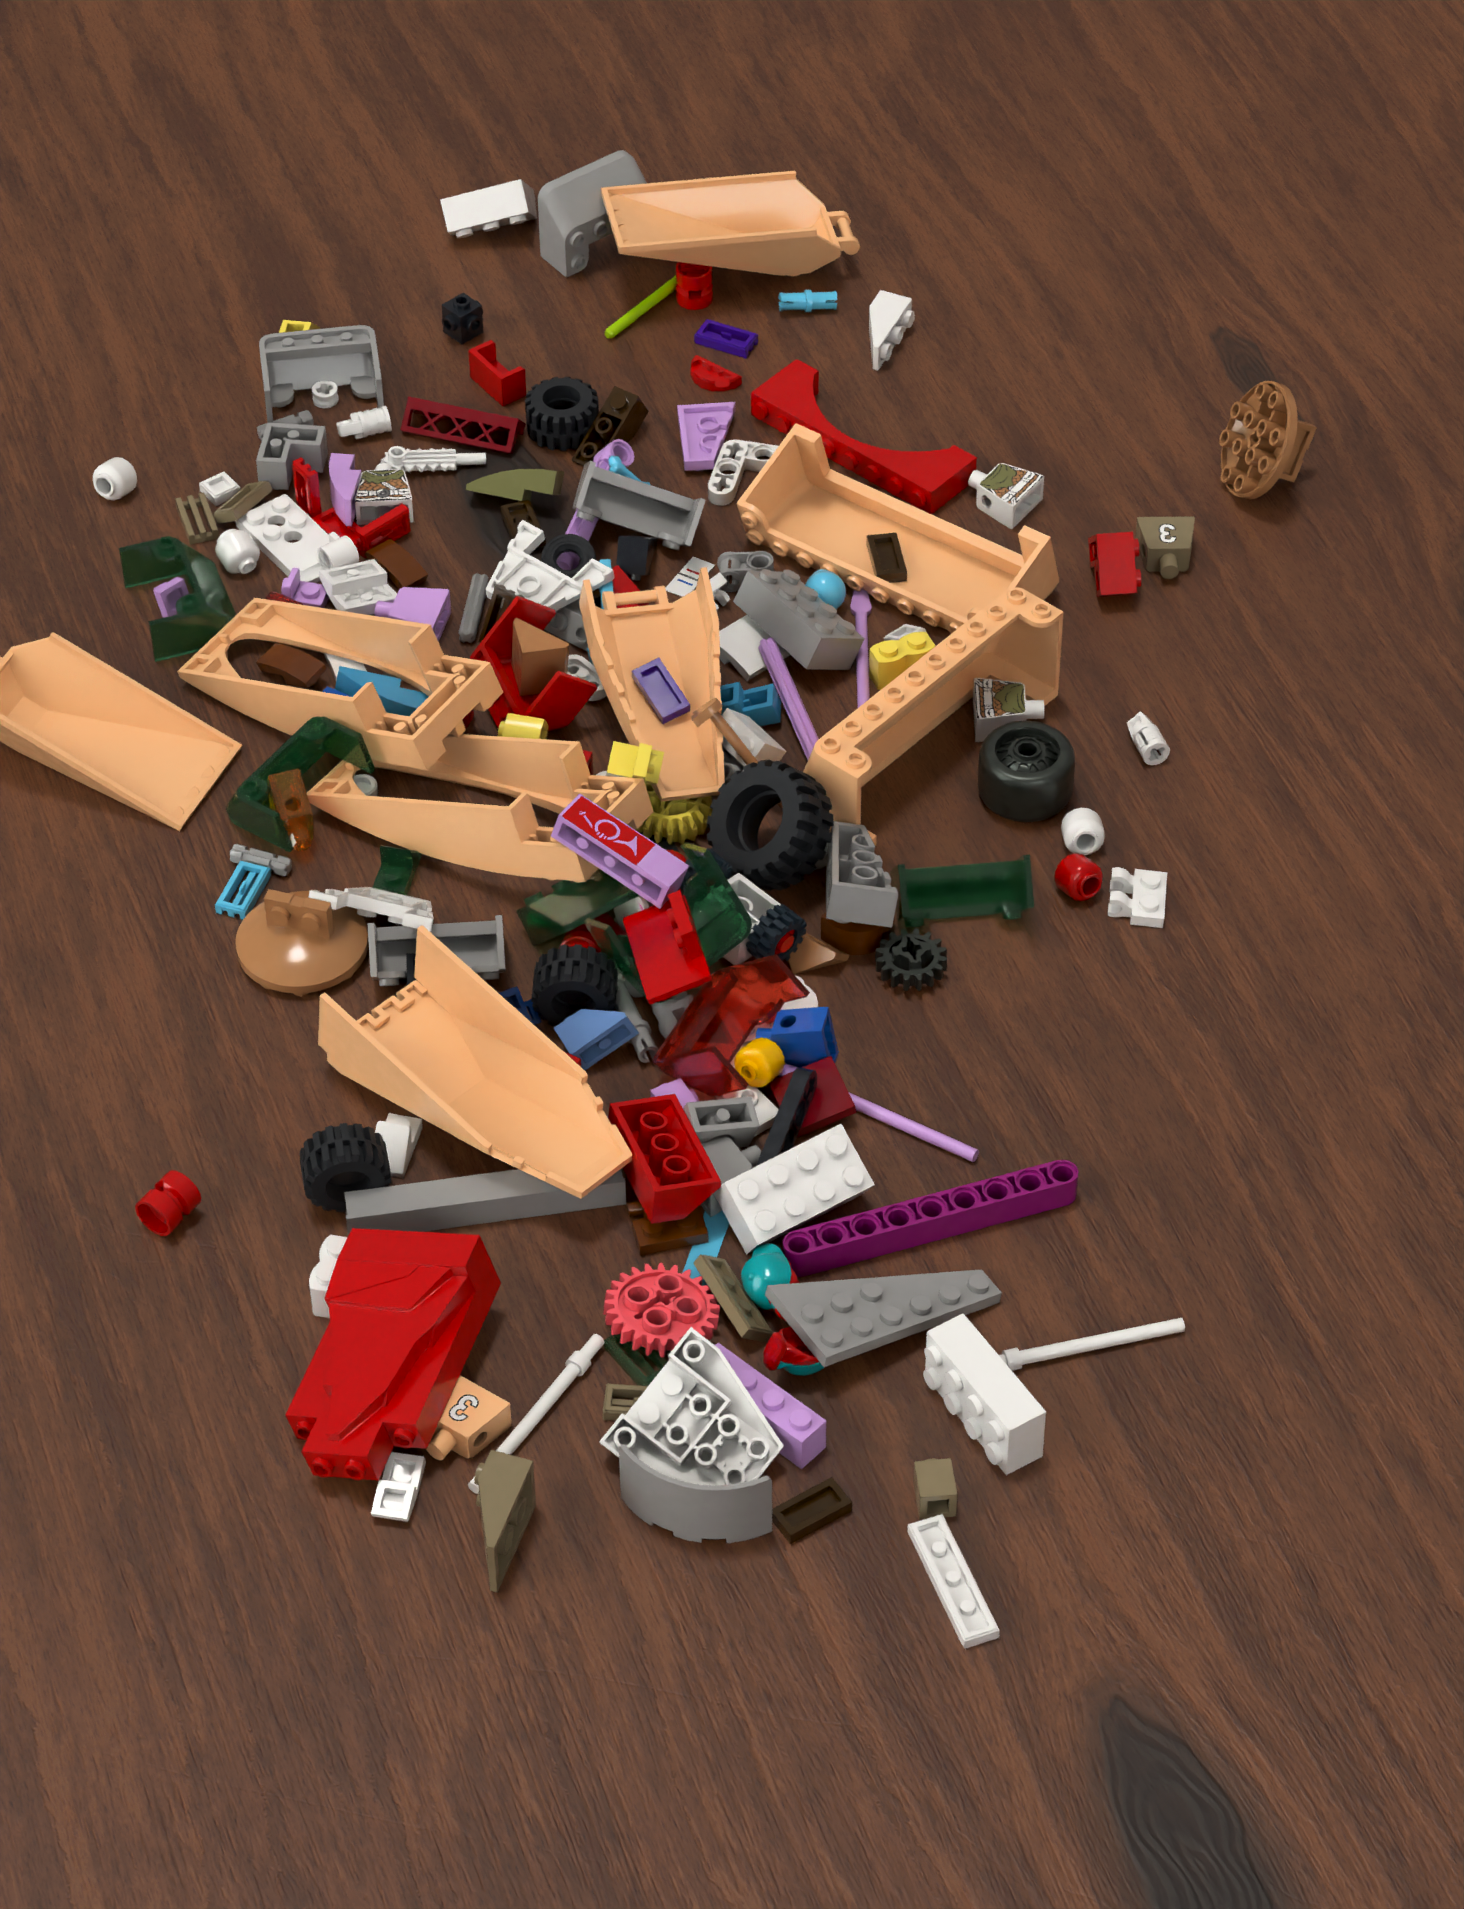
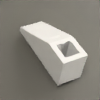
(888, 320)

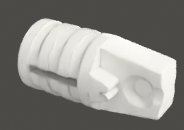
(366, 423)
(1148, 739)

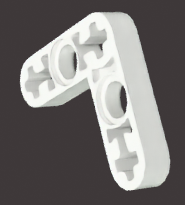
(745, 459)

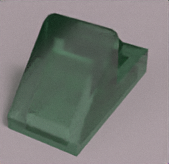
(396, 869)

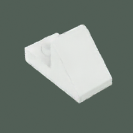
(400, 1138)

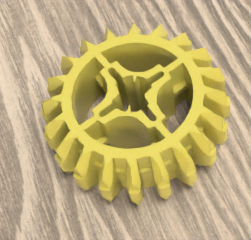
(676, 818)

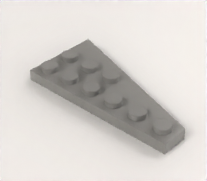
(865, 1313)

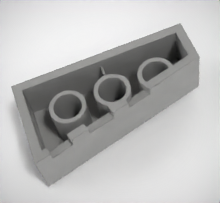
(855, 879)

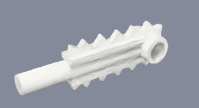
(430, 459)

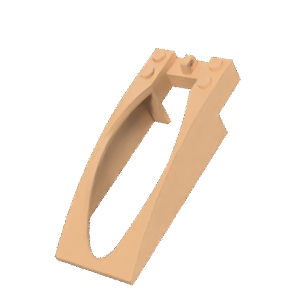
(391, 645)
(489, 835)

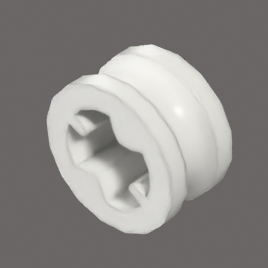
(325, 394)

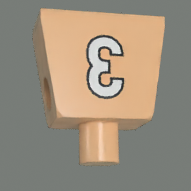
(469, 1421)

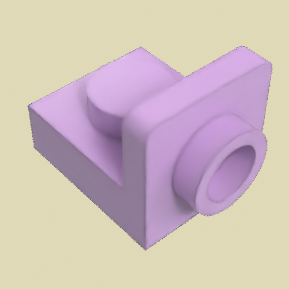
(305, 592)

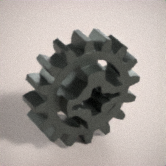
(911, 959)

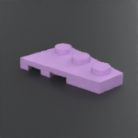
(703, 432)

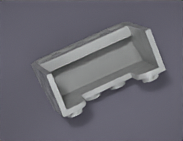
(574, 210)

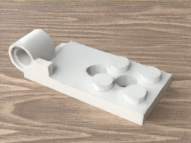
(310, 554)

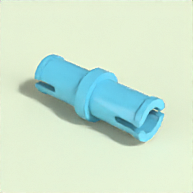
(807, 300)

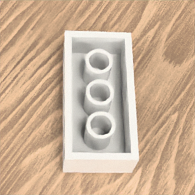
(793, 1188)
(984, 1394)

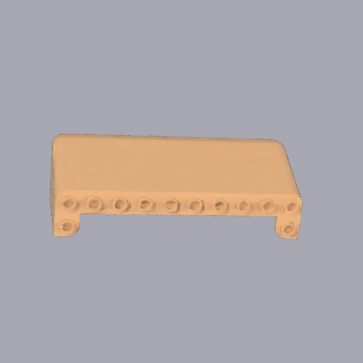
(824, 524)
(1005, 641)

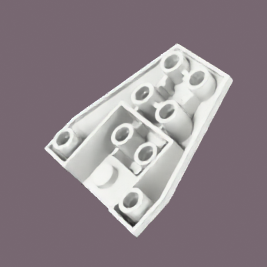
(697, 1421)

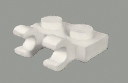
(1147, 900)

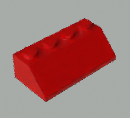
(668, 1159)

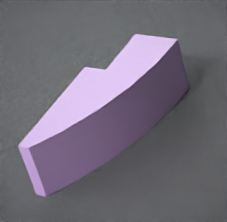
(343, 486)

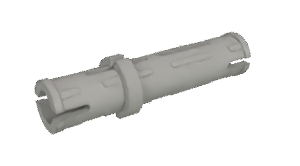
(643, 1041)

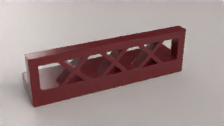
(466, 417)

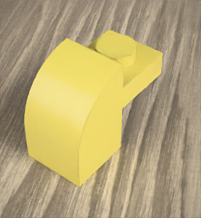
(635, 762)

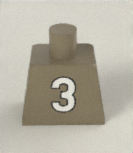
(1165, 543)

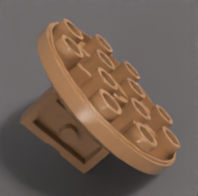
(1263, 441)
(300, 943)

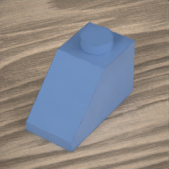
(595, 1034)

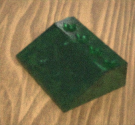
(571, 905)

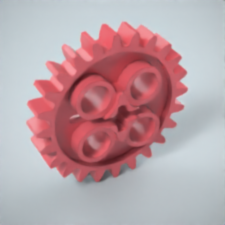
(659, 1308)

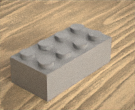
(799, 620)

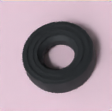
(567, 543)

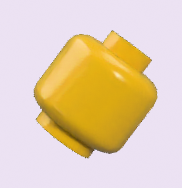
(759, 1062)

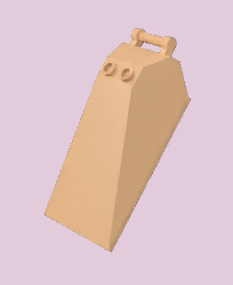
(729, 222)
(108, 730)

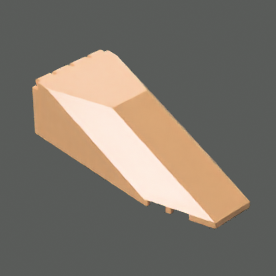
(477, 1072)

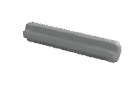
(473, 608)

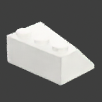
(489, 208)

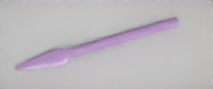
(861, 609)
(907, 1125)

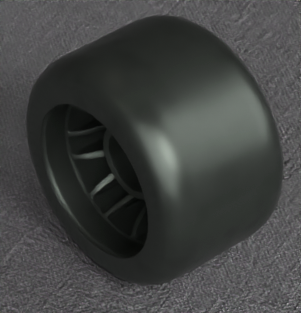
(1026, 771)

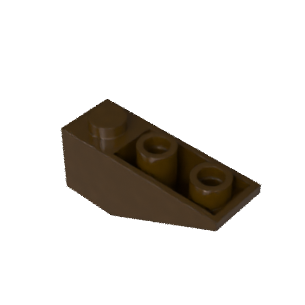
(617, 419)

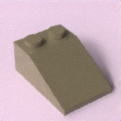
(506, 1507)

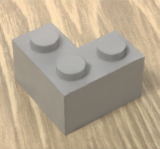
(286, 443)

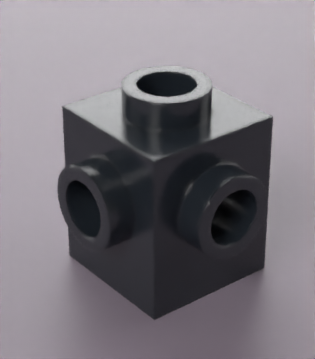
(462, 318)

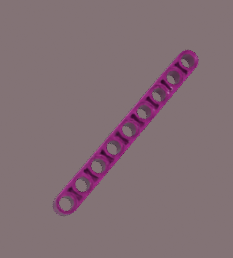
(931, 1217)

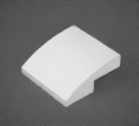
(357, 586)
(740, 646)

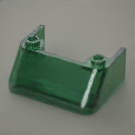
(199, 613)
(319, 735)
(963, 891)
(714, 908)

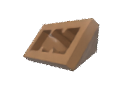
(814, 954)

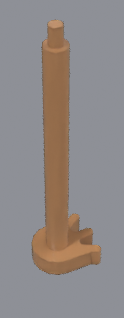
(710, 710)

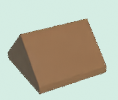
(536, 657)

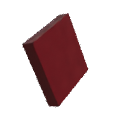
(830, 1098)

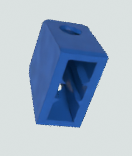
(803, 1035)

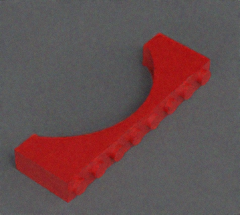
(916, 477)

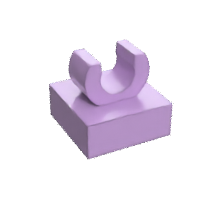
(168, 594)

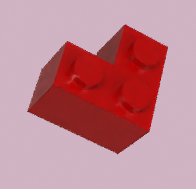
(1114, 563)

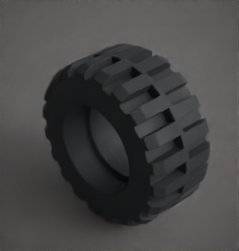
(801, 833)

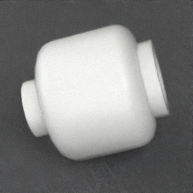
(114, 478)
(237, 551)
(1082, 831)

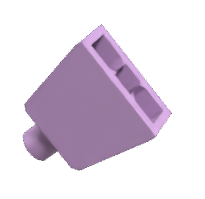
(420, 606)

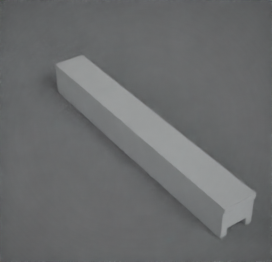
(471, 1201)

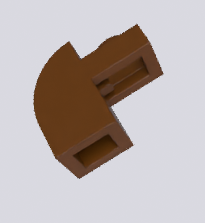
(852, 937)

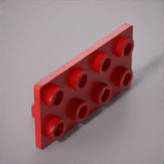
(667, 949)

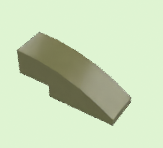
(519, 483)

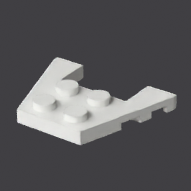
(538, 580)
(370, 901)

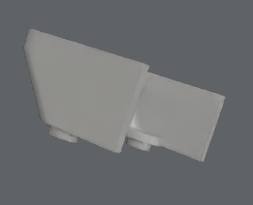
(310, 356)
(637, 506)
(475, 943)

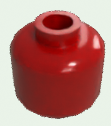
(1078, 877)

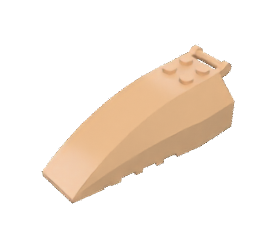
(689, 646)

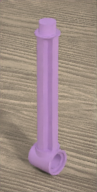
(582, 527)

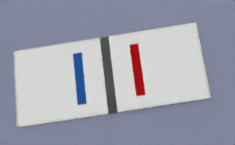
(687, 578)

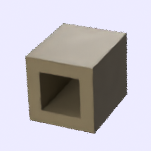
(935, 1488)

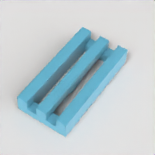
(235, 907)

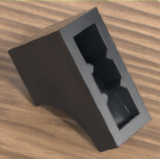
(635, 555)

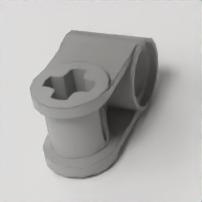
(740, 564)

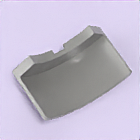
(692, 1509)

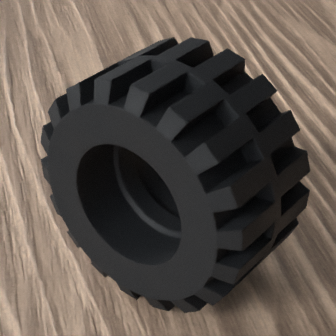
(560, 412)
(573, 981)
(341, 1162)

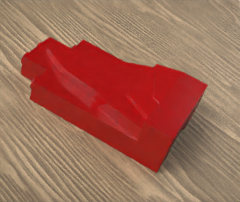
(393, 1348)

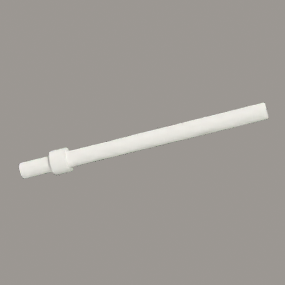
(1015, 1359)
(575, 1366)

